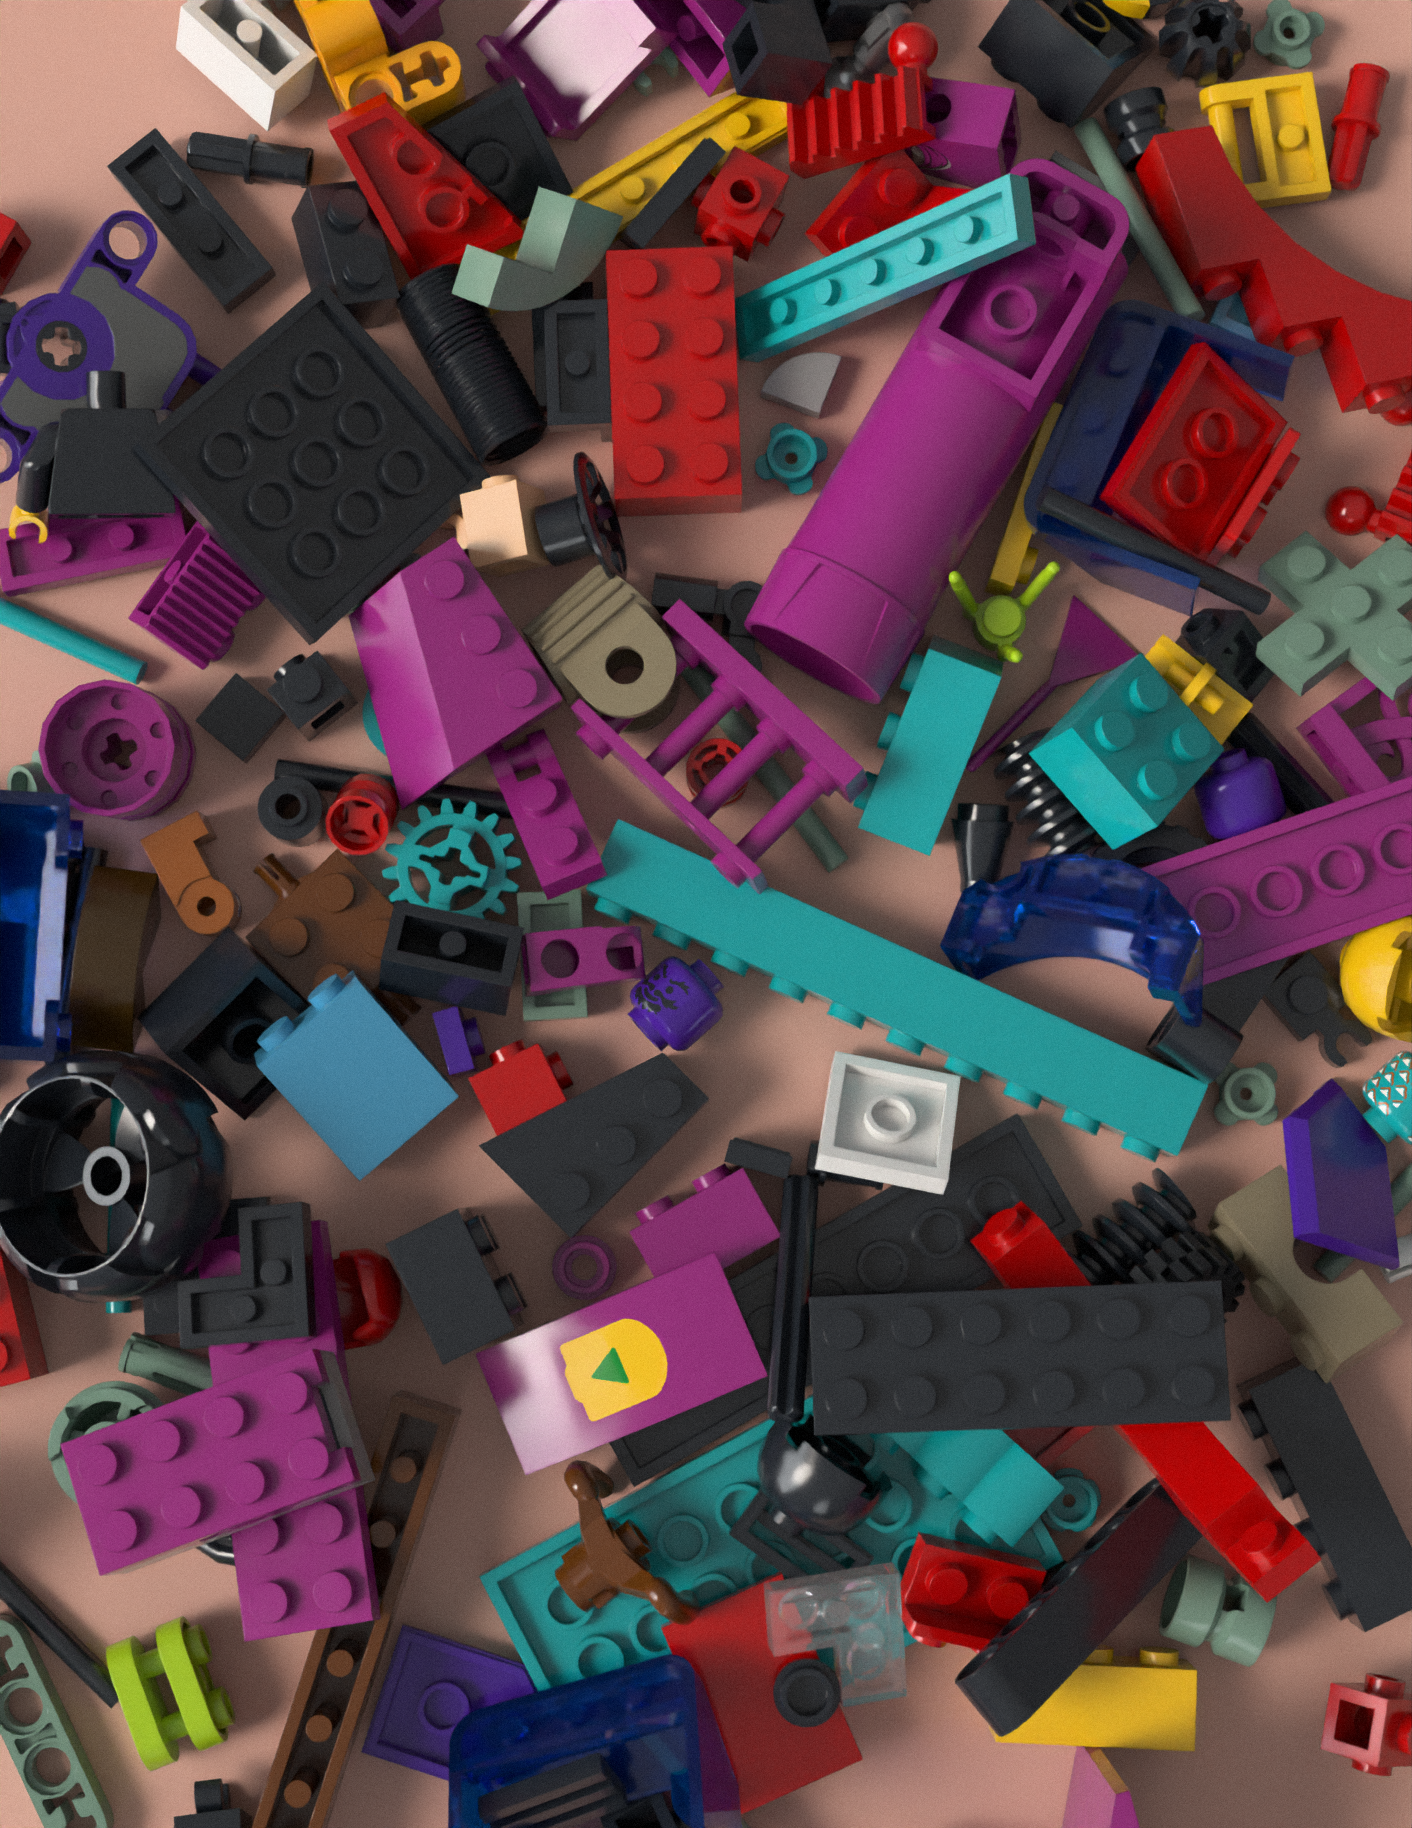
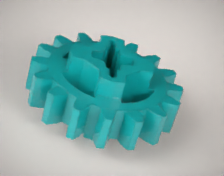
(459, 840)

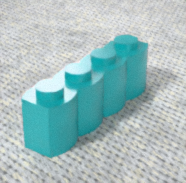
(985, 1472)

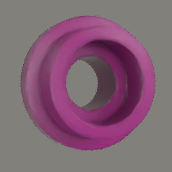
(563, 1267)

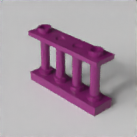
(781, 728)

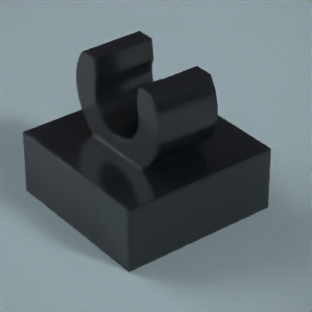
(213, 1808)

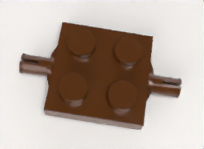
(326, 928)

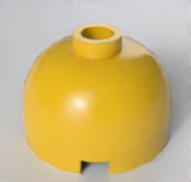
(1379, 977)

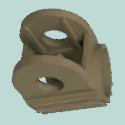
(594, 634)

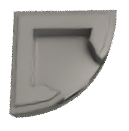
(803, 382)

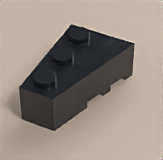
(597, 1141)

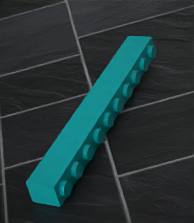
(899, 992)

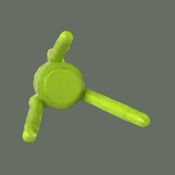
(1001, 618)

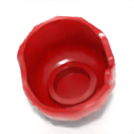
(367, 1297)

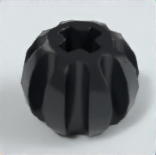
(1204, 40)

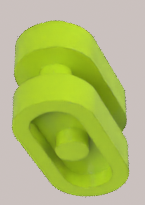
(202, 1710)

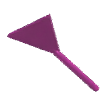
(1083, 651)

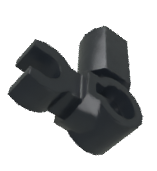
(710, 601)

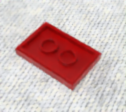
(1195, 454)
(739, 1672)

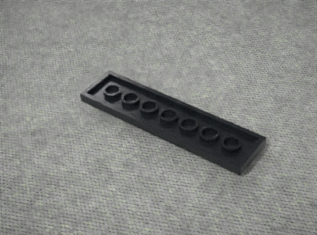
(882, 1246)

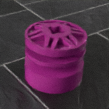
(86, 734)

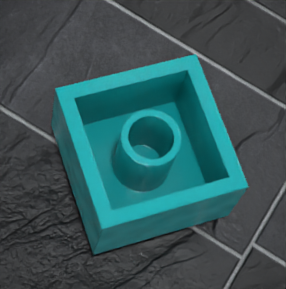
(1127, 752)

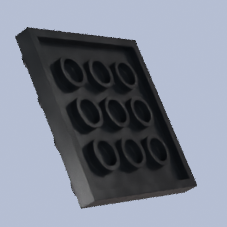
(313, 463)

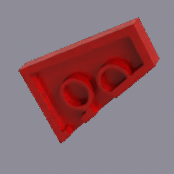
(418, 188)

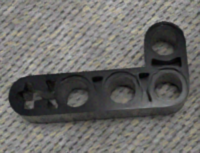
(1225, 1009)

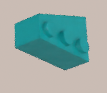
(928, 743)

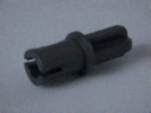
(250, 159)

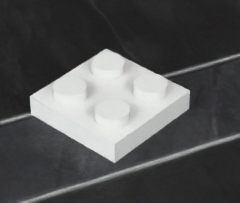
(888, 1123)

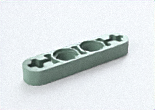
(51, 1730)

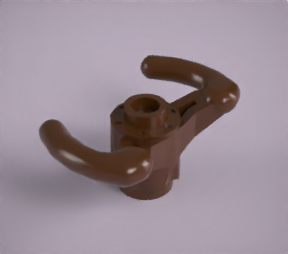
(613, 1555)

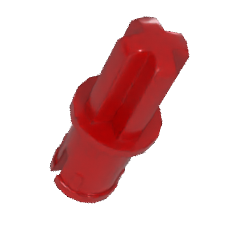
(1356, 125)

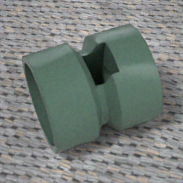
(1215, 1609)

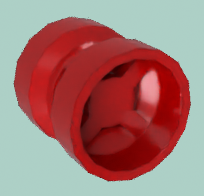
(699, 775)
(354, 825)

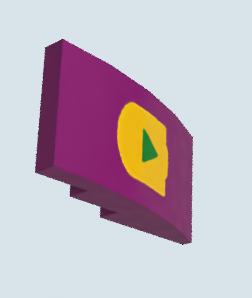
(621, 1364)

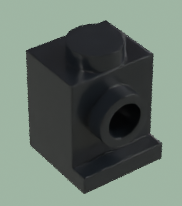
(311, 694)

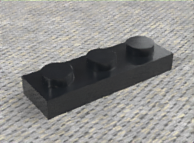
(191, 220)

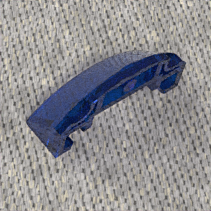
(1084, 911)

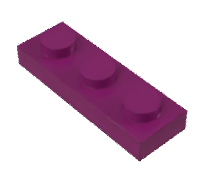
(86, 550)

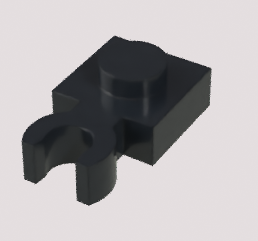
(1309, 1002)

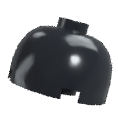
(817, 1480)

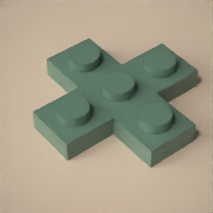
(1340, 615)

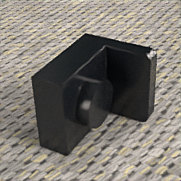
(1229, 645)

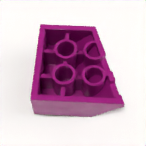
(445, 671)

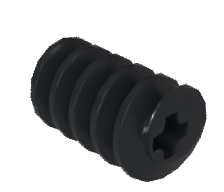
(1058, 819)
(1137, 1231)

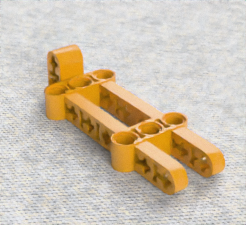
(360, 67)

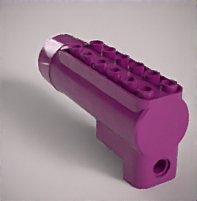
(942, 444)

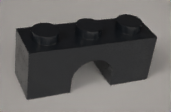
(777, 50)

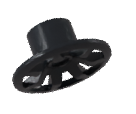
(575, 527)

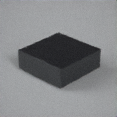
(241, 718)
(758, 1157)

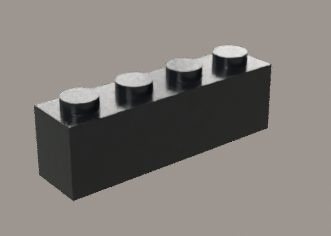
(1333, 1491)

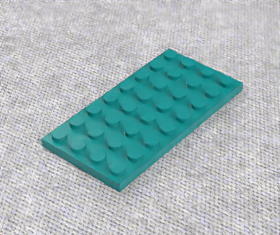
(688, 1526)

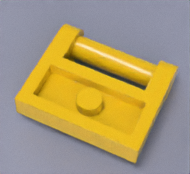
(1284, 134)

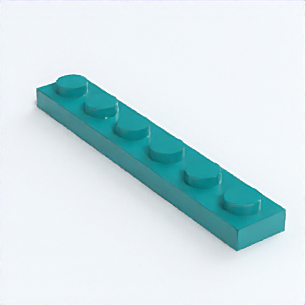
(886, 268)

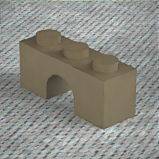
(1327, 1322)

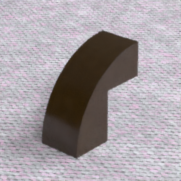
(110, 956)

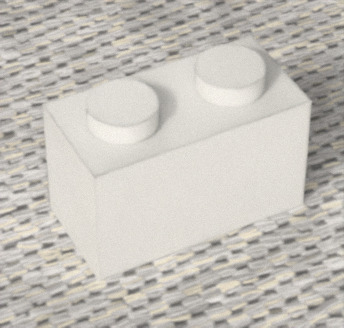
(247, 55)

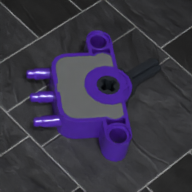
(109, 329)

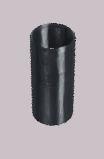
(480, 374)

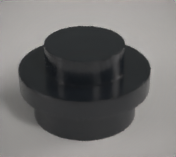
(806, 1692)

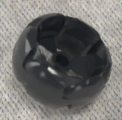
(161, 1159)

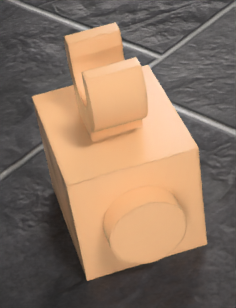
(500, 526)

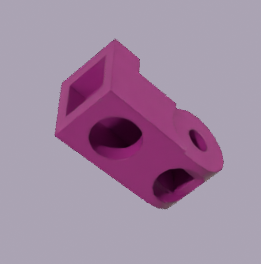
(581, 958)

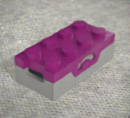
(217, 1462)

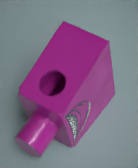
(974, 133)

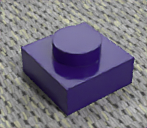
(459, 1040)

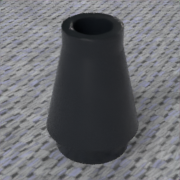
(981, 841)

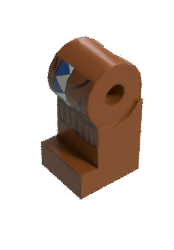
(189, 876)

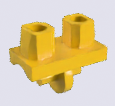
(1201, 690)

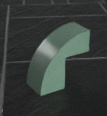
(555, 256)

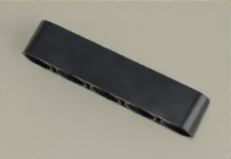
(1077, 1609)

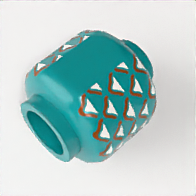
(1391, 1098)

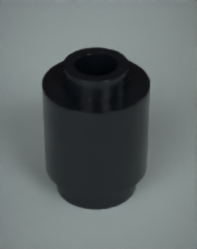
(307, 825)

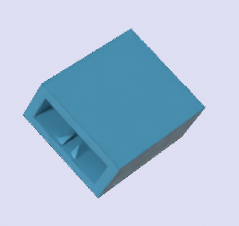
(353, 1073)

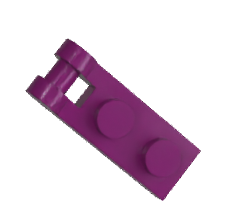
(547, 816)

